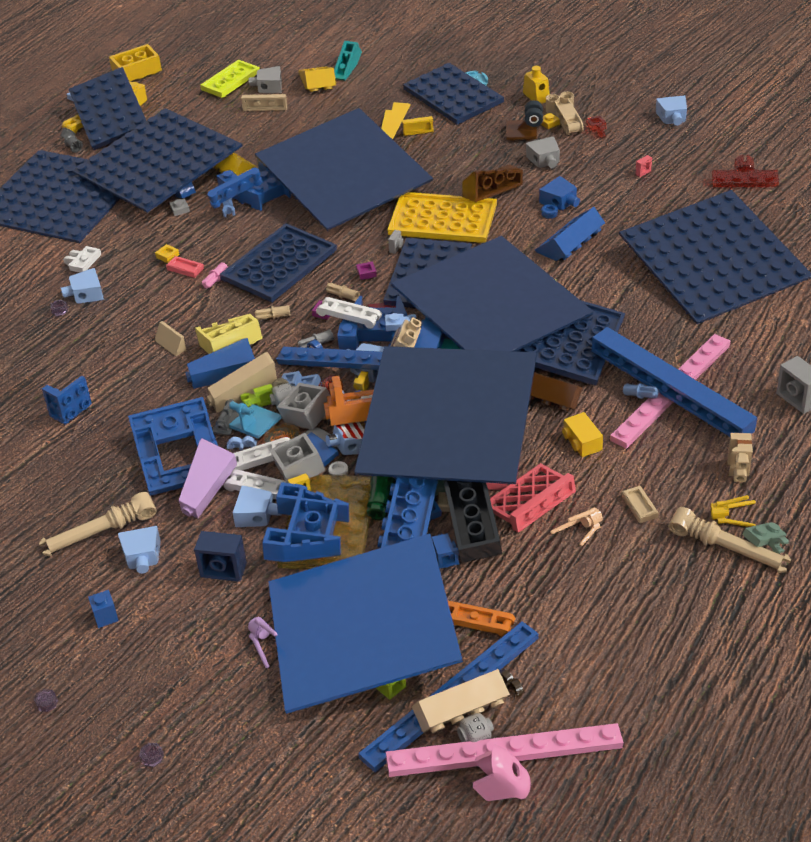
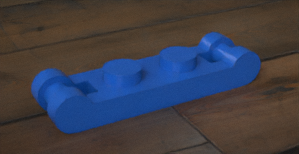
(234, 187)

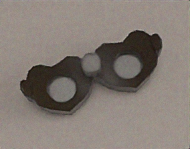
(513, 683)

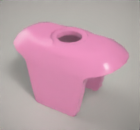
(501, 781)

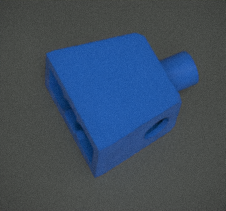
(559, 193)

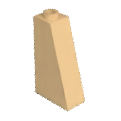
(252, 375)

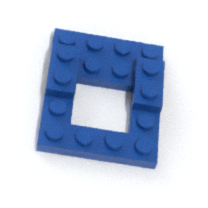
(163, 426)

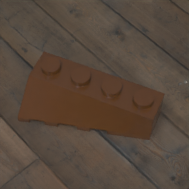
(488, 183)
(555, 391)

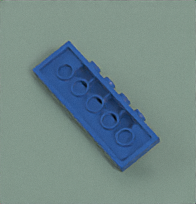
(408, 510)

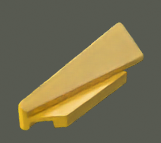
(394, 117)

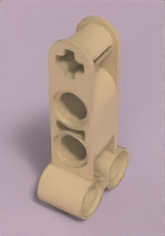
(564, 109)

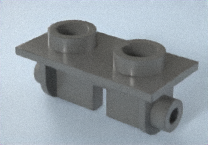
(225, 418)

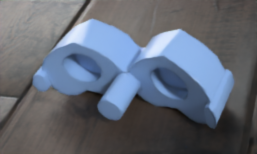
(236, 442)

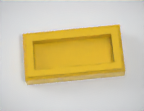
(417, 126)

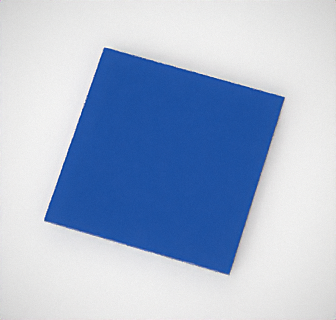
(362, 623)

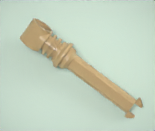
(140, 507)
(685, 522)

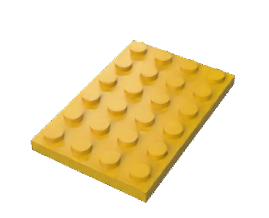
(443, 217)

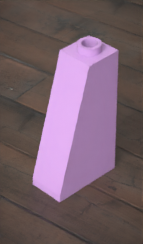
(206, 476)

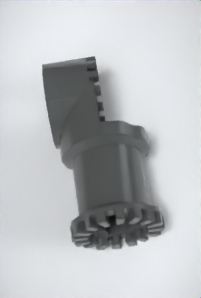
(71, 141)

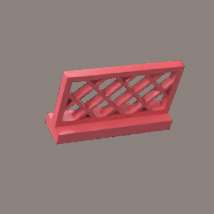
(537, 504)

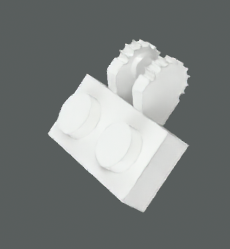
(82, 260)

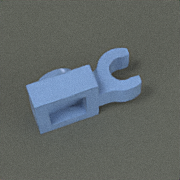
(228, 207)

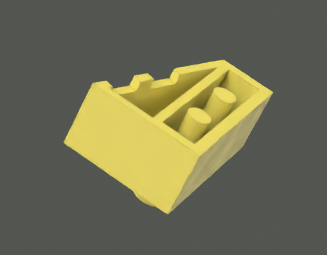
(222, 335)

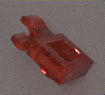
(597, 124)

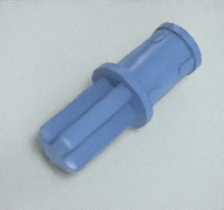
(640, 391)

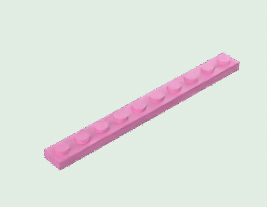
(654, 407)
(521, 747)

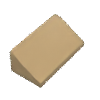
(170, 339)

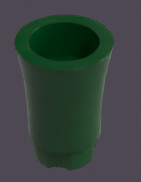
(379, 496)

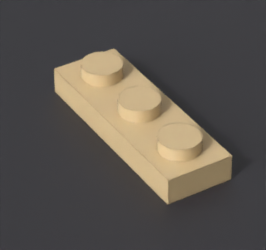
(264, 102)

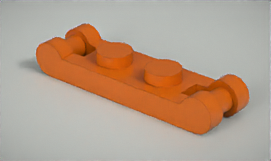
(481, 618)

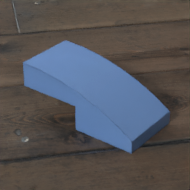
(295, 378)

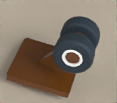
(526, 128)

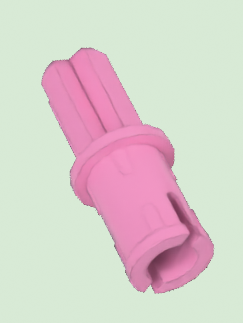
(214, 275)

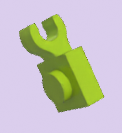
(260, 396)

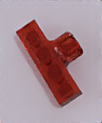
(745, 175)

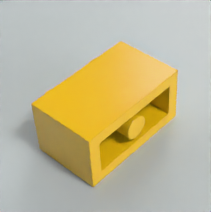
(582, 434)

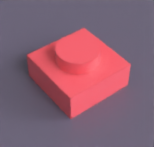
(643, 166)

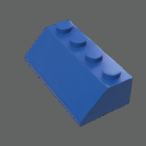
(572, 235)

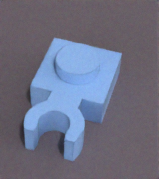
(394, 321)

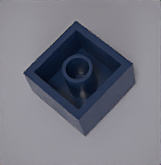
(220, 556)

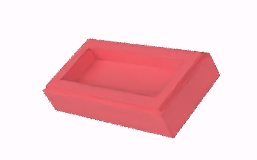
(185, 266)

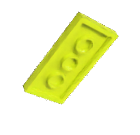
(229, 78)

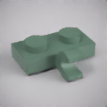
(767, 534)

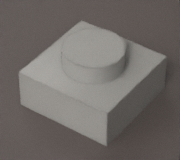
(179, 207)
(395, 241)

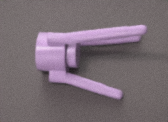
(261, 630)

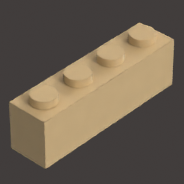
(460, 701)

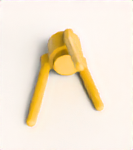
(721, 509)

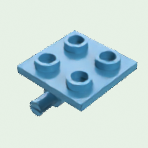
(253, 419)

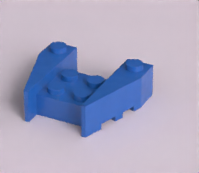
(257, 195)
(352, 332)
(309, 528)

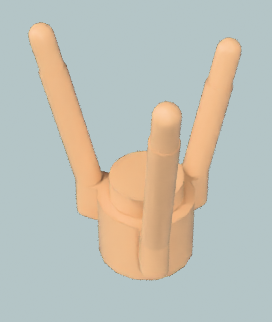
(589, 519)

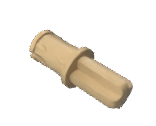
(342, 291)
(273, 312)

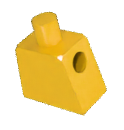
(536, 85)

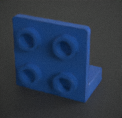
(69, 402)

